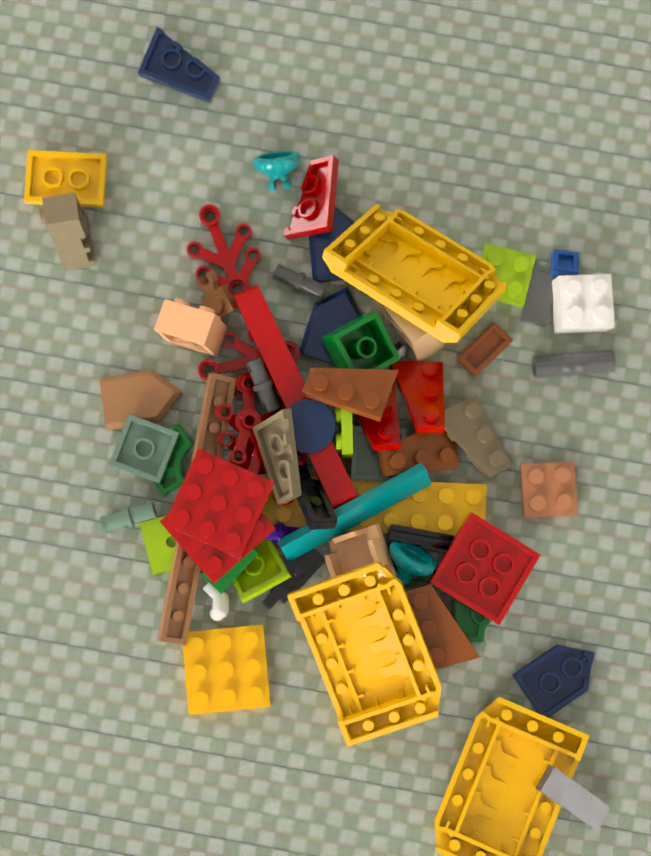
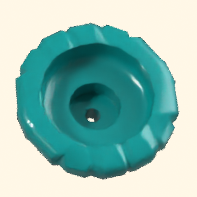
(277, 166)
(411, 561)

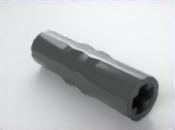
(573, 363)

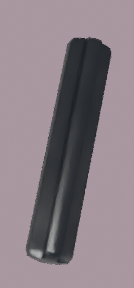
(419, 537)

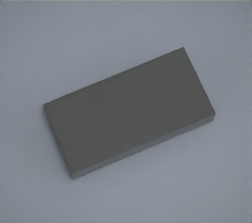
(538, 299)

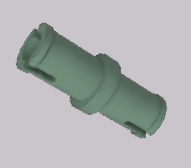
(128, 517)

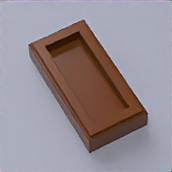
(484, 349)

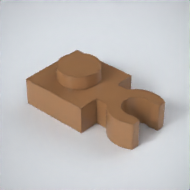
(217, 297)

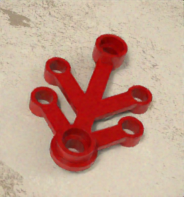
(225, 258)
(239, 364)
(248, 403)
(244, 433)

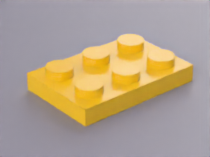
(66, 173)

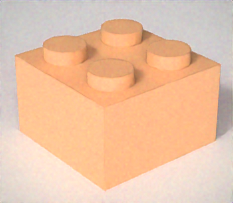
(191, 327)

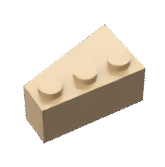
(421, 342)

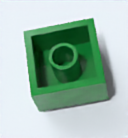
(361, 344)

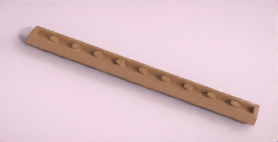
(184, 571)

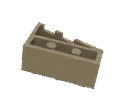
(69, 230)

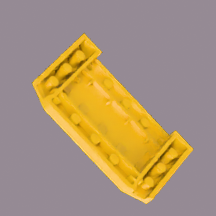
(415, 272)
(369, 651)
(493, 794)

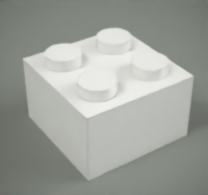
(582, 303)

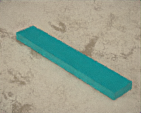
(357, 511)

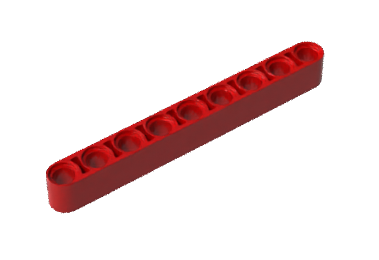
(290, 387)

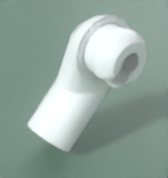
(220, 602)

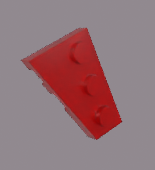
(317, 203)
(424, 393)
(383, 434)

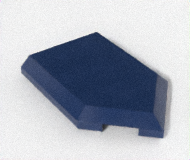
(321, 241)
(326, 317)
(555, 678)

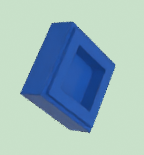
(564, 263)

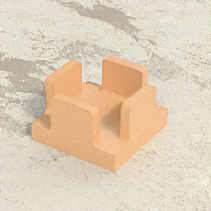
(358, 550)

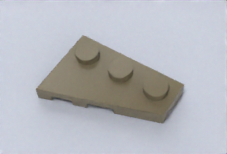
(474, 433)
(279, 454)

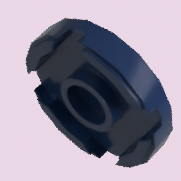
(312, 426)

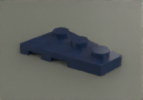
(177, 69)

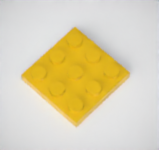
(226, 669)

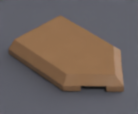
(137, 394)

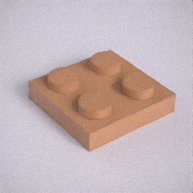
(548, 489)

